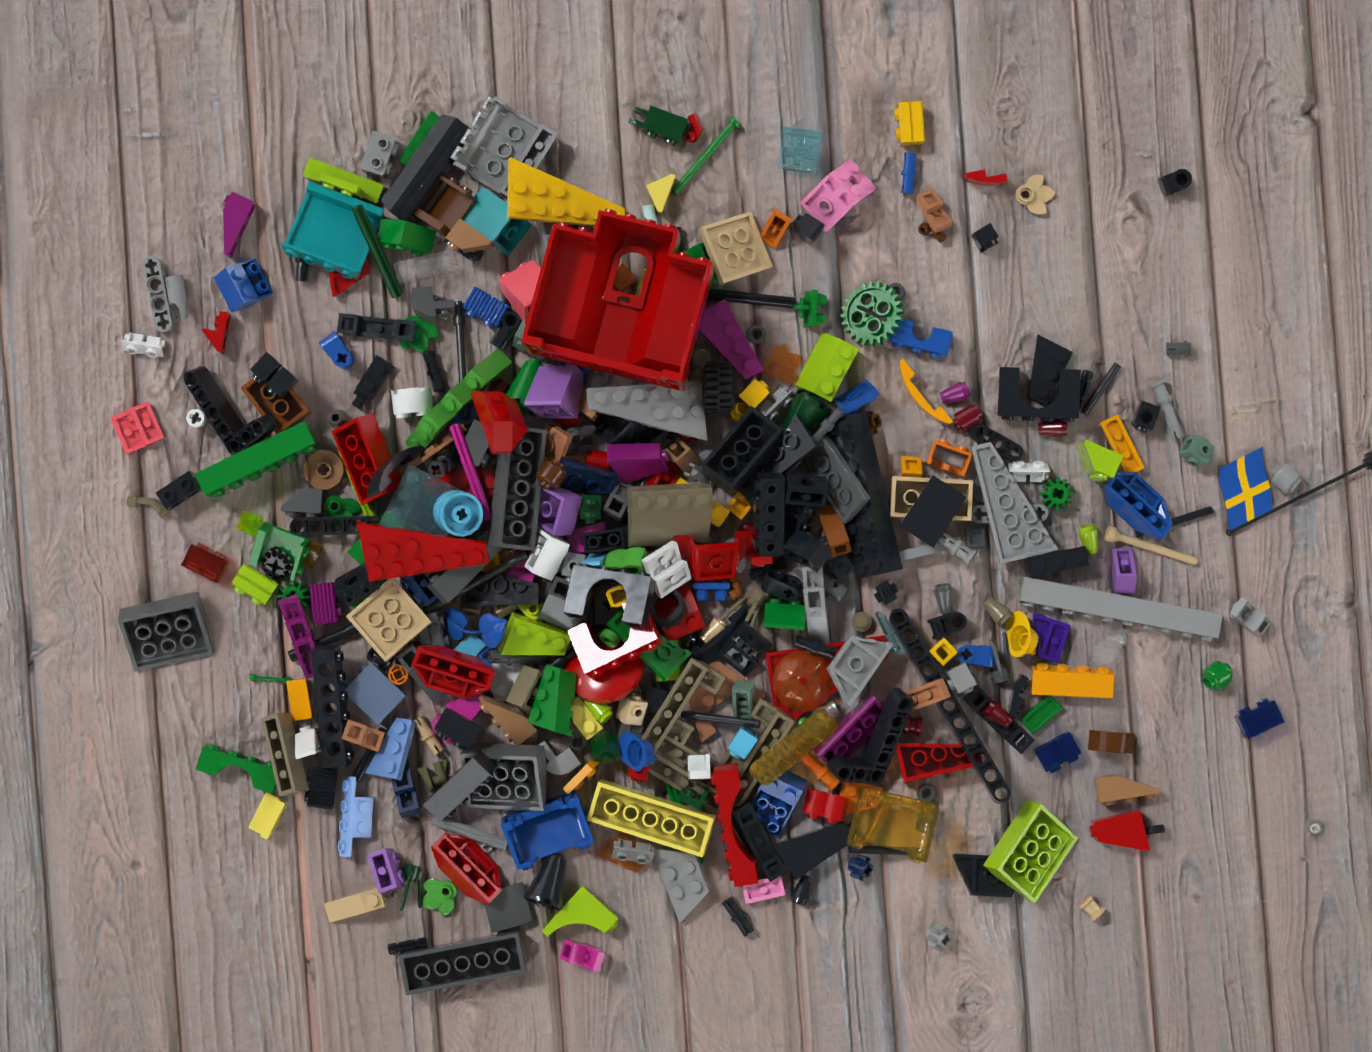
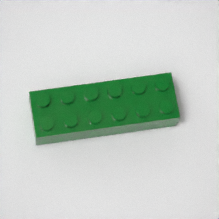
(257, 459)

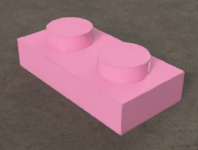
(763, 890)

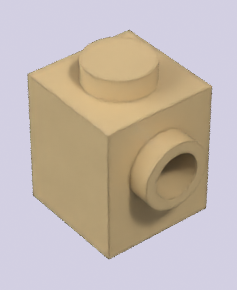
(632, 709)

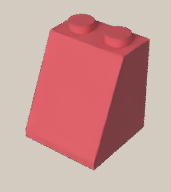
(520, 287)

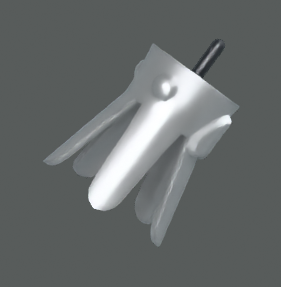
(829, 708)

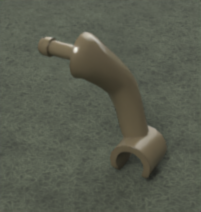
(133, 501)

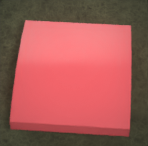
(137, 428)

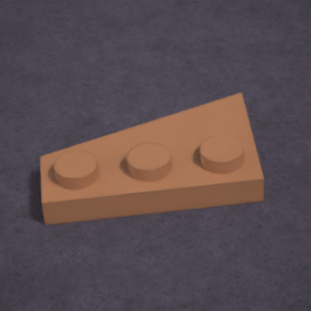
(557, 444)

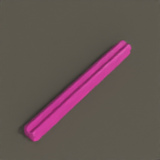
(470, 469)

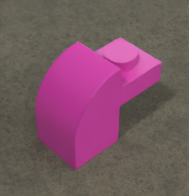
(582, 954)

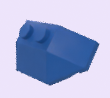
(1138, 504)

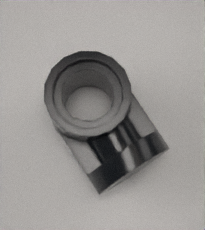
(1169, 185)

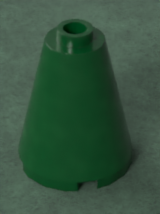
(809, 409)

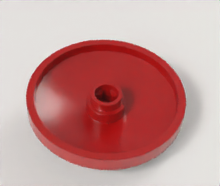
(612, 684)

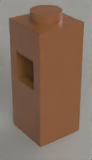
(834, 530)

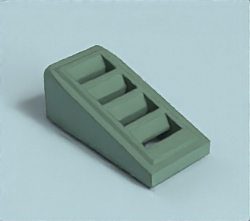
(747, 690)

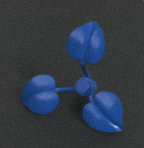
(490, 627)

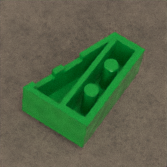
(553, 700)

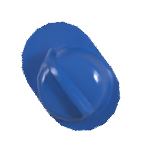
(636, 751)

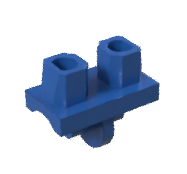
(720, 590)

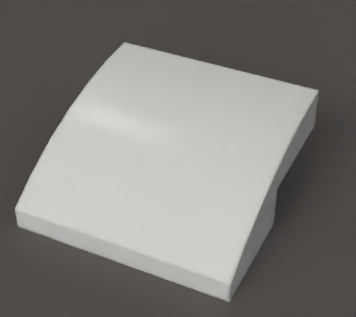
(667, 568)

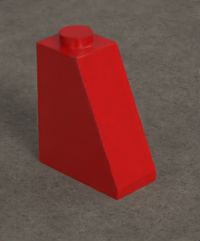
(1121, 829)

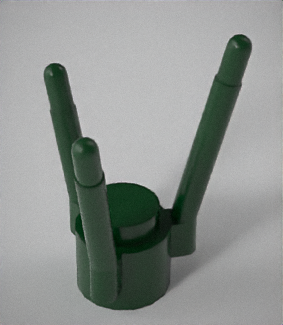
(411, 873)

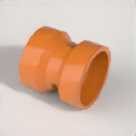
(402, 675)

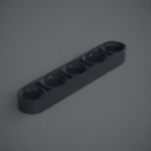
(328, 522)

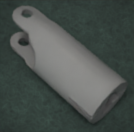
(177, 297)

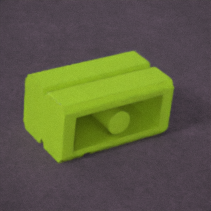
(255, 584)

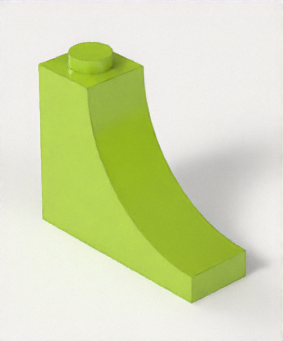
(583, 909)

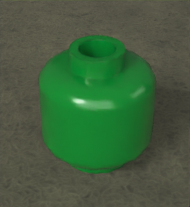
(1217, 675)

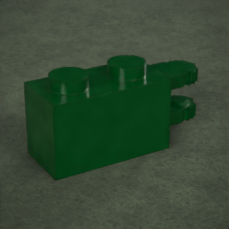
(661, 124)
(591, 508)

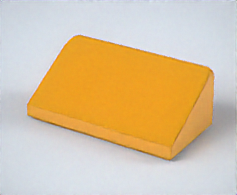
(299, 699)

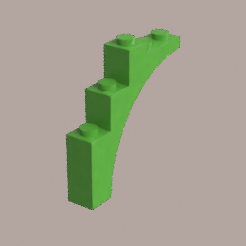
(458, 398)

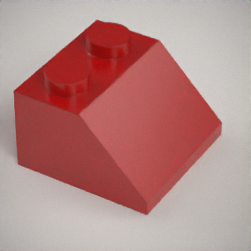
(692, 620)

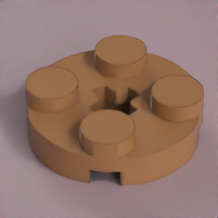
(316, 478)

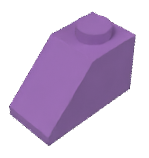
(1123, 571)

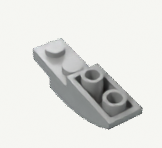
(815, 605)

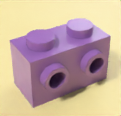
(386, 870)

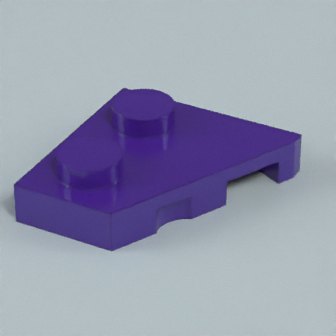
(1051, 637)

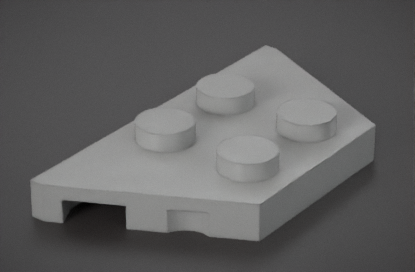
(856, 665)
(682, 878)

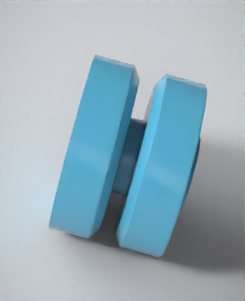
(469, 515)

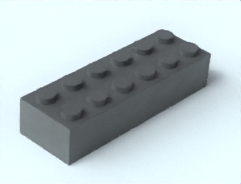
(517, 494)
(462, 962)

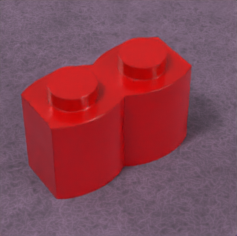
(825, 805)

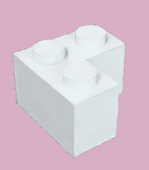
(547, 554)

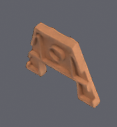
(704, 700)

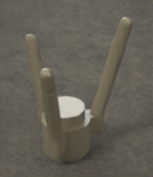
(755, 601)

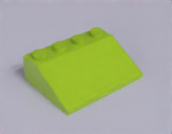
(1031, 850)

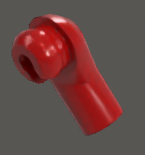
(695, 129)

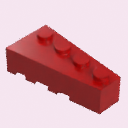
(931, 760)

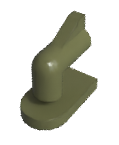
(441, 777)

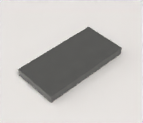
(844, 488)

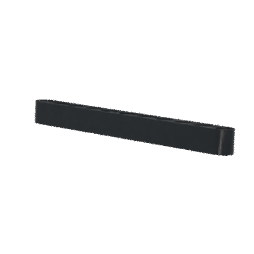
(957, 713)

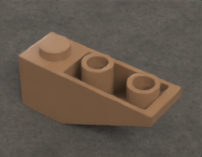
(509, 718)
(1114, 788)

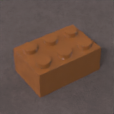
(286, 410)

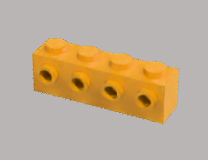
(1072, 681)

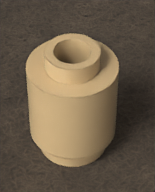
(712, 629)

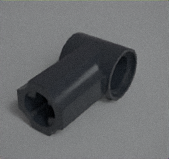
(505, 333)

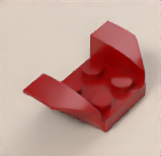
(714, 560)

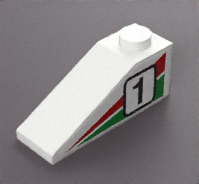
(307, 742)

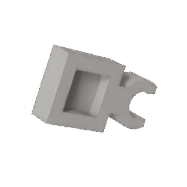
(696, 475)

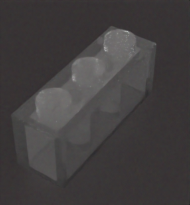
(425, 267)

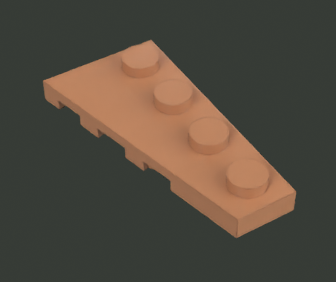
(441, 448)

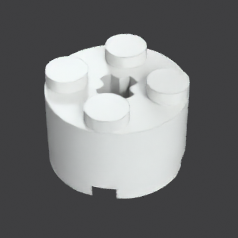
(411, 401)

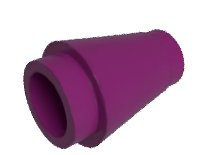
(955, 393)

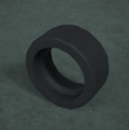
(673, 620)

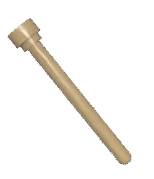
(1113, 534)

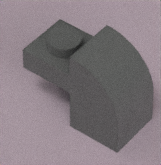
(427, 308)
(617, 501)

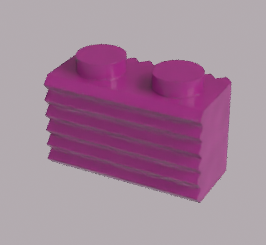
(325, 603)

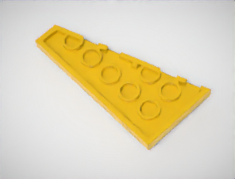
(545, 198)

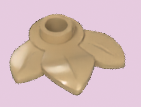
(1037, 193)

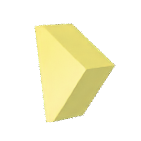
(660, 191)

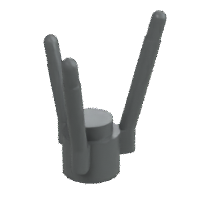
(1000, 672)

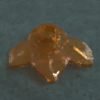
(785, 363)

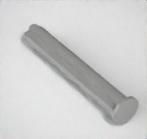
(471, 832)

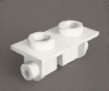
(134, 344)
(1037, 470)

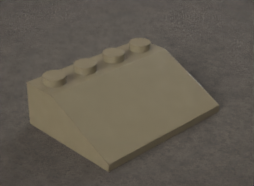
(668, 511)

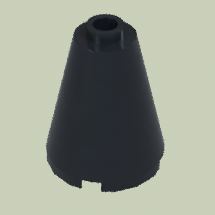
(549, 883)

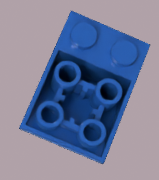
(776, 801)

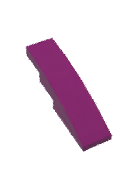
(299, 631)

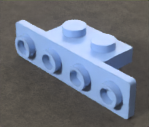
(356, 816)

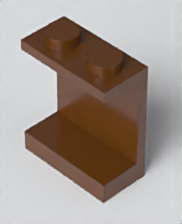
(449, 207)

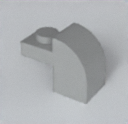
(1249, 617)
(563, 762)

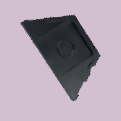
(979, 879)

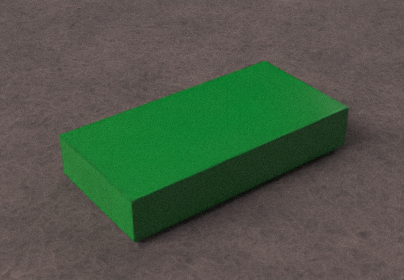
(1041, 713)

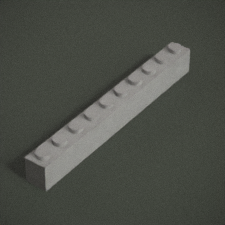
(1120, 607)

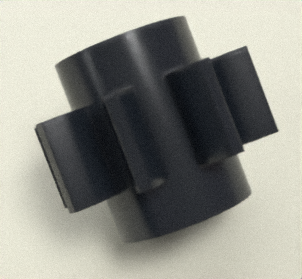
(886, 592)

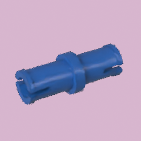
(908, 173)

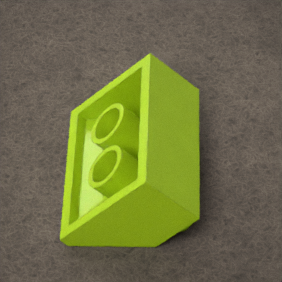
(826, 367)
(1098, 460)

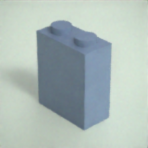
(374, 692)

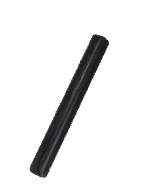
(751, 298)

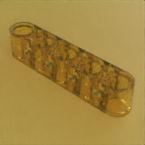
(793, 747)

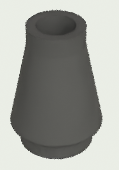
(343, 418)
(943, 595)

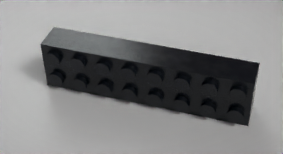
(871, 529)

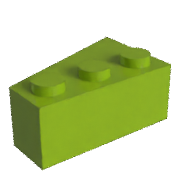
(532, 637)

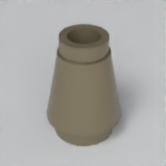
(997, 611)

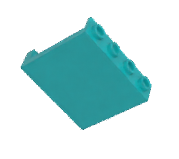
(329, 233)

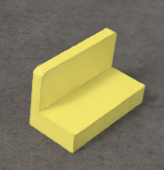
(267, 815)

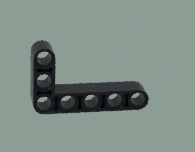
(222, 415)
(881, 747)

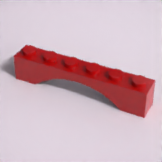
(742, 863)

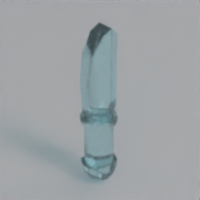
(889, 635)

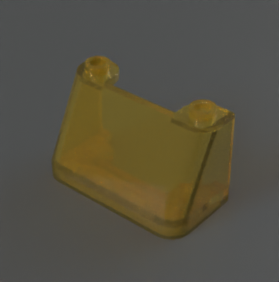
(893, 823)

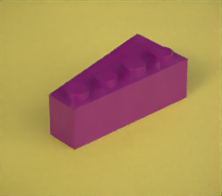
(726, 336)

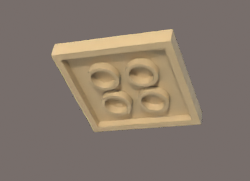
(735, 248)
(389, 619)

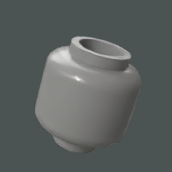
(1286, 478)

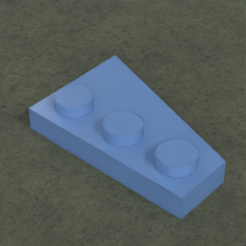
(393, 752)

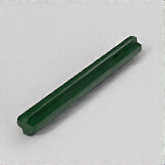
(377, 251)

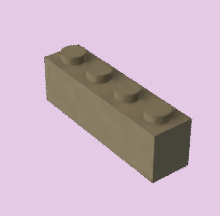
(281, 746)

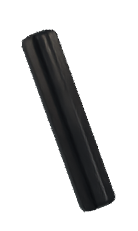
(360, 771)

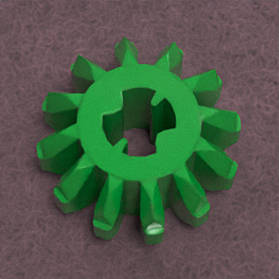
(1056, 501)
(290, 590)

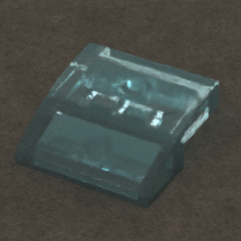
(800, 150)

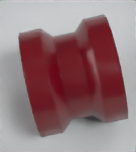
(913, 725)

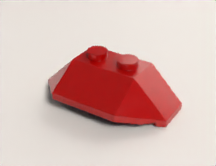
(500, 420)
(452, 671)
(467, 867)

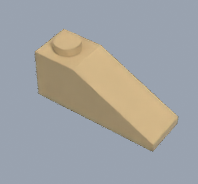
(355, 904)

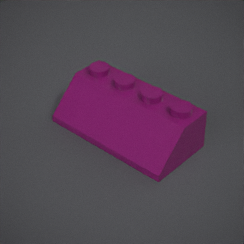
(852, 730)

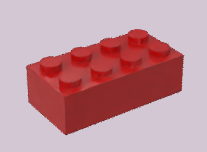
(362, 453)

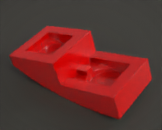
(979, 178)

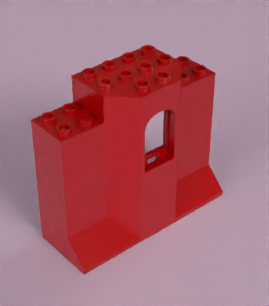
(583, 322)

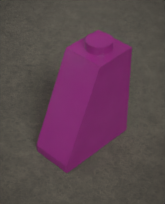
(637, 460)

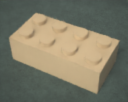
(906, 490)

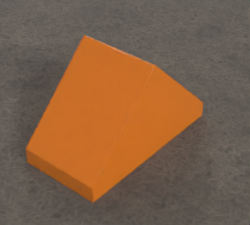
(775, 228)

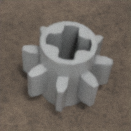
(938, 936)

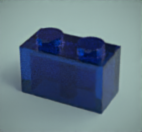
(1259, 718)

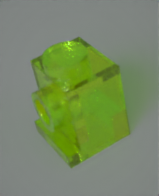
(249, 523)

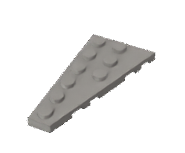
(654, 407)
(1011, 518)

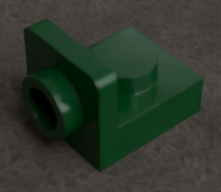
(691, 798)

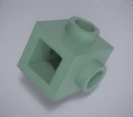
(1196, 451)

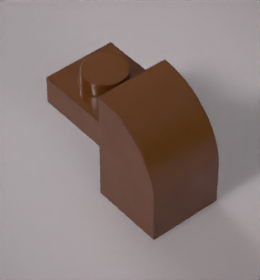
(1111, 741)

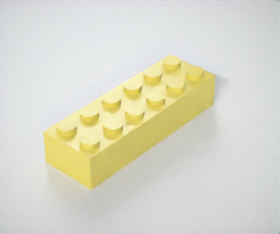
(651, 817)

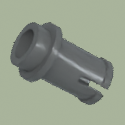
(1179, 348)

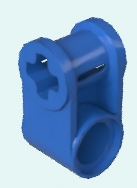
(335, 348)
(981, 655)

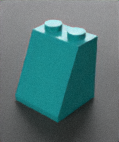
(491, 220)

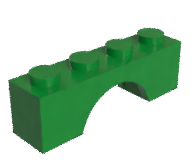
(213, 760)

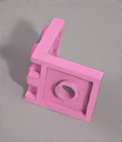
(838, 193)

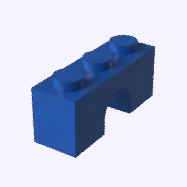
(936, 344)

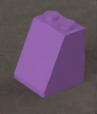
(556, 391)

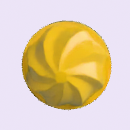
(738, 411)

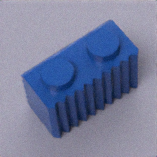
(486, 307)

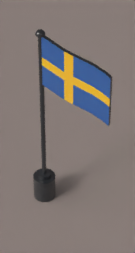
(1249, 493)

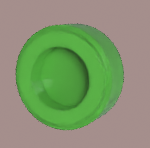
(609, 638)

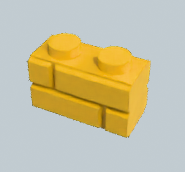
(910, 123)

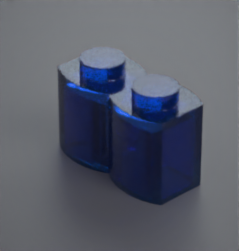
(1057, 751)

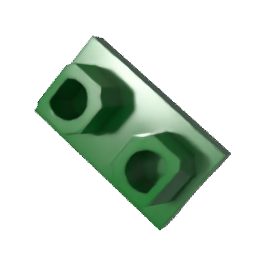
(808, 308)

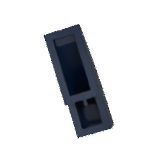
(406, 793)

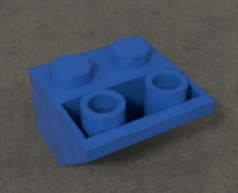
(243, 285)

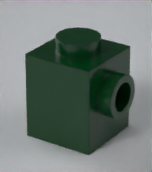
(605, 747)

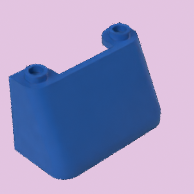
(547, 831)

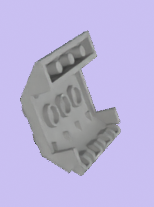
(496, 138)

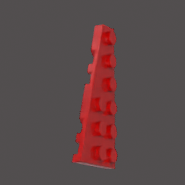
(411, 552)

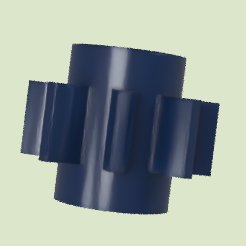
(860, 867)

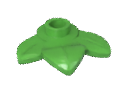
(437, 897)

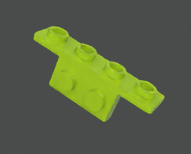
(347, 182)

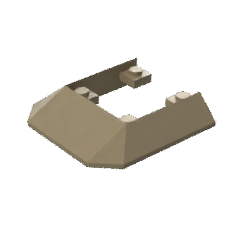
(670, 732)

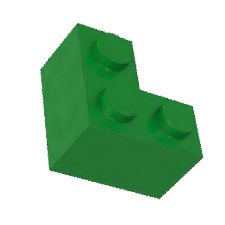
(406, 236)

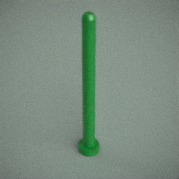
(733, 123)

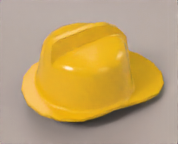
(1020, 635)

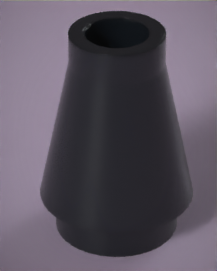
(802, 891)

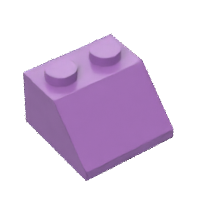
(558, 511)

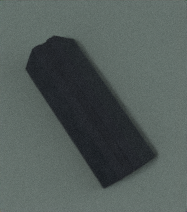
(420, 175)

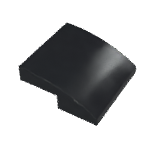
(744, 648)

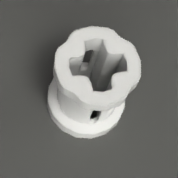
(195, 412)

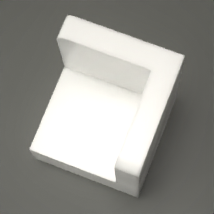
(698, 767)

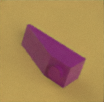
(235, 218)

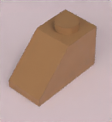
(467, 239)
(682, 455)

